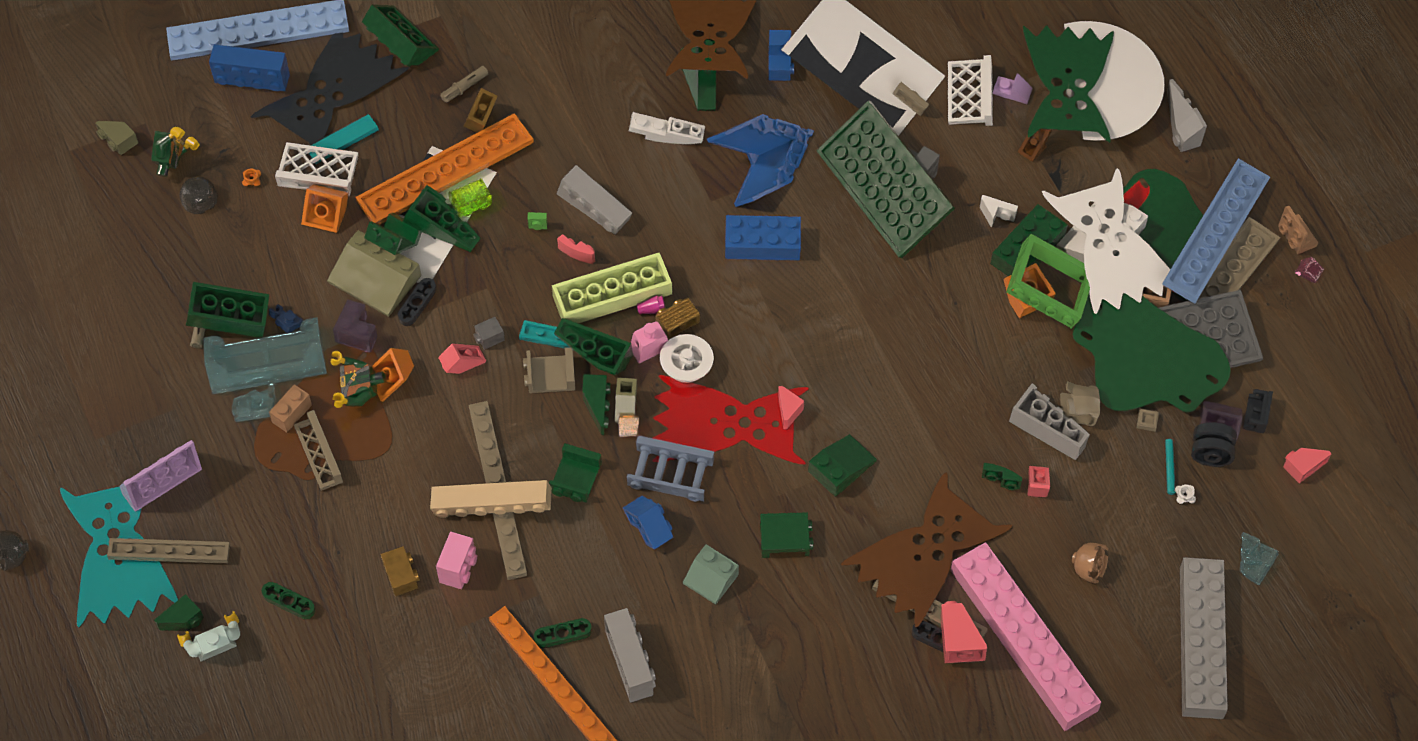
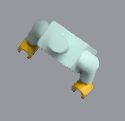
(212, 641)

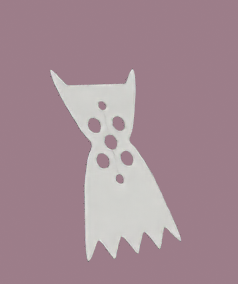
(1109, 274)

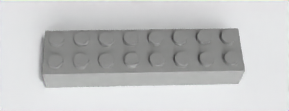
(1203, 638)

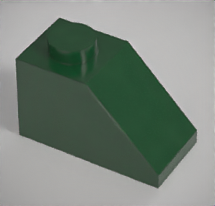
(180, 616)

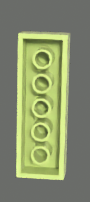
(612, 289)

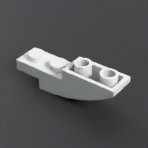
(670, 131)

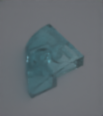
(254, 404)
(1256, 558)

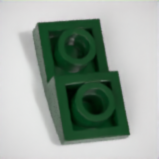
(1009, 479)

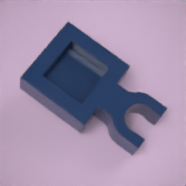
(285, 320)

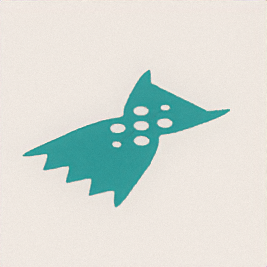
(102, 580)

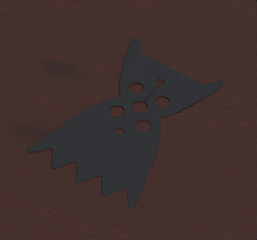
(339, 59)

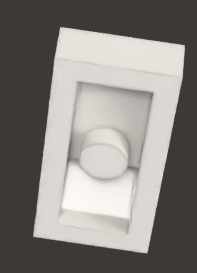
(994, 207)

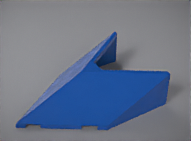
(772, 149)

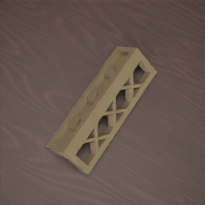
(323, 446)

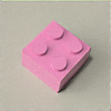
(456, 560)

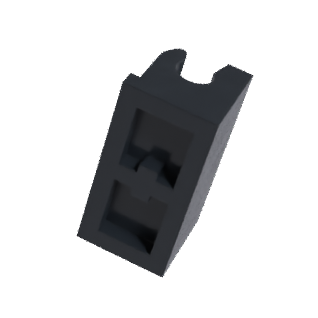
(1258, 411)

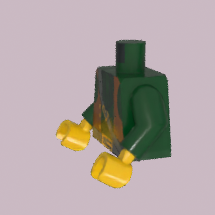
(169, 148)
(357, 381)

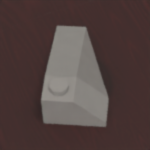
(1186, 122)

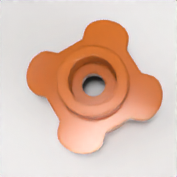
(251, 173)

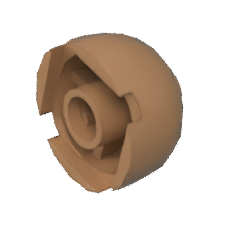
(1090, 561)

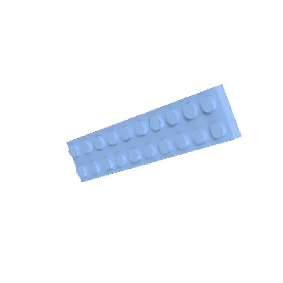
(258, 29)

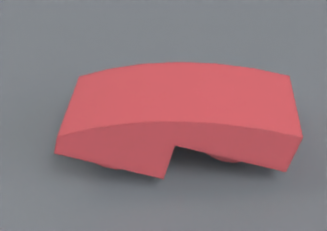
(579, 252)

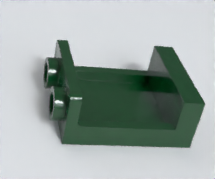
(785, 533)

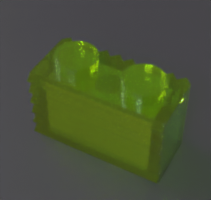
(470, 198)

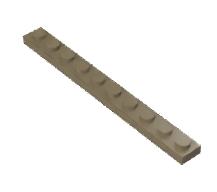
(494, 473)

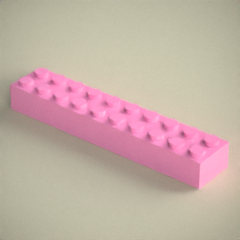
(1025, 636)

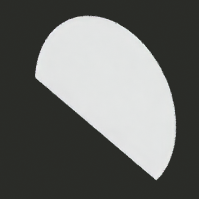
(1129, 84)

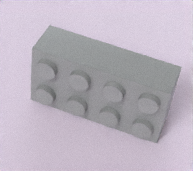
(629, 654)

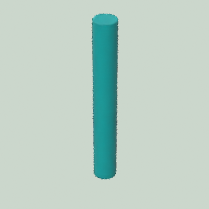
(1170, 466)

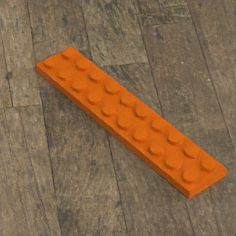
(445, 168)

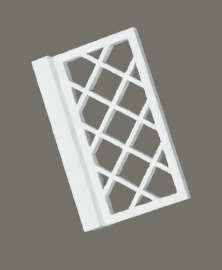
(986, 91)
(303, 181)

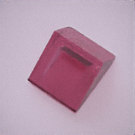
(1309, 269)

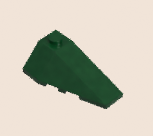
(702, 83)
(441, 221)
(598, 348)

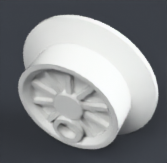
(686, 358)

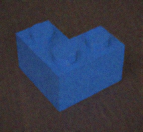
(779, 62)
(649, 520)

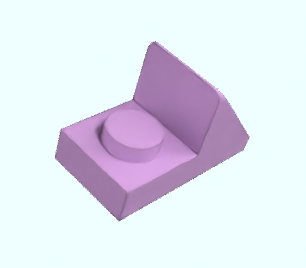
(1015, 89)

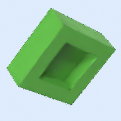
(537, 220)

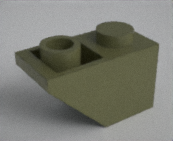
(117, 134)
(625, 397)

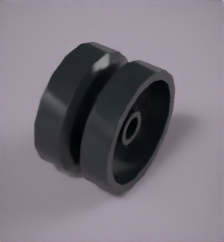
(1214, 444)

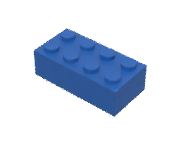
(249, 67)
(763, 237)

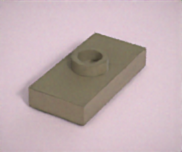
(910, 98)

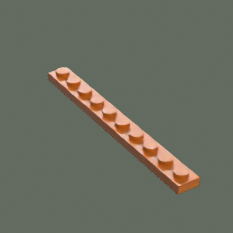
(550, 676)

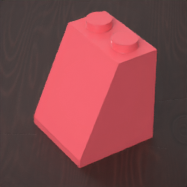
(960, 636)

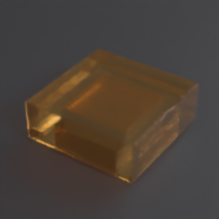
(628, 426)

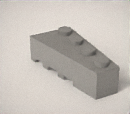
(593, 200)
(1046, 422)

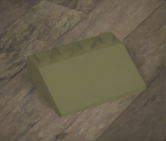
(374, 274)

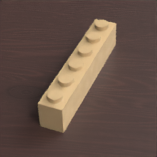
(491, 498)

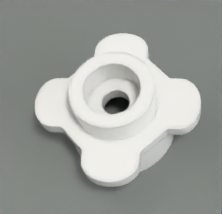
(1189, 490)

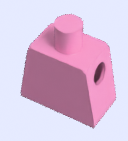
(648, 341)

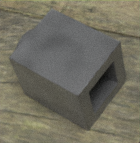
(489, 333)

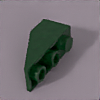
(594, 396)

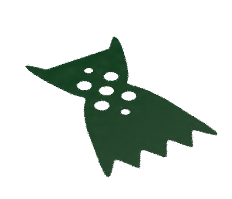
(1087, 60)

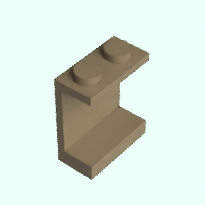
(550, 373)

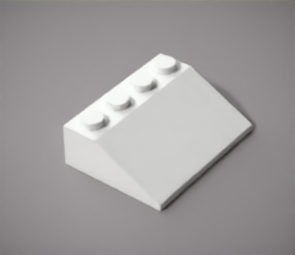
(1074, 240)

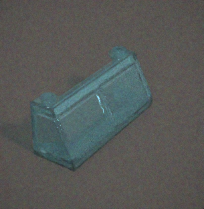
(264, 359)

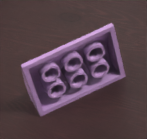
(161, 476)

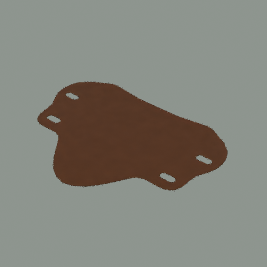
(350, 431)

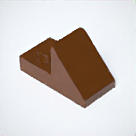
(1033, 146)

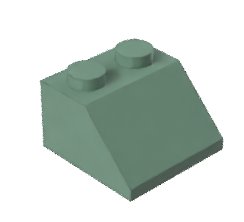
(711, 574)

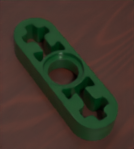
(284, 592)
(565, 625)

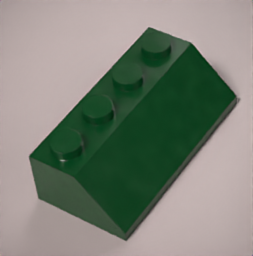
(399, 34)

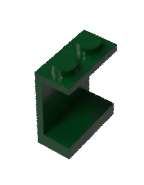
(395, 236)
(576, 473)

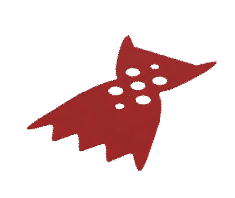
(694, 405)

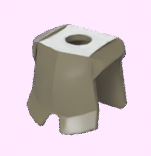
(1081, 404)

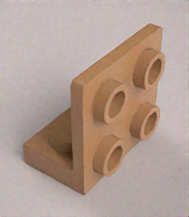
(1296, 231)

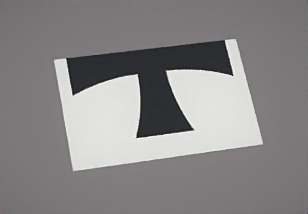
(861, 60)

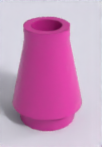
(651, 305)

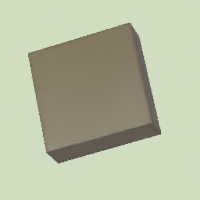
(1147, 420)

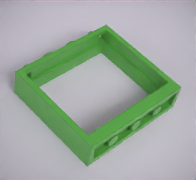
(1040, 301)

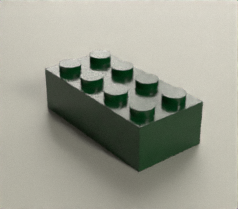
(1038, 223)
(227, 309)

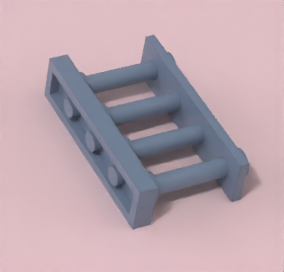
(665, 451)

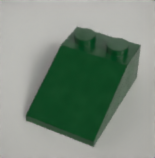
(840, 464)

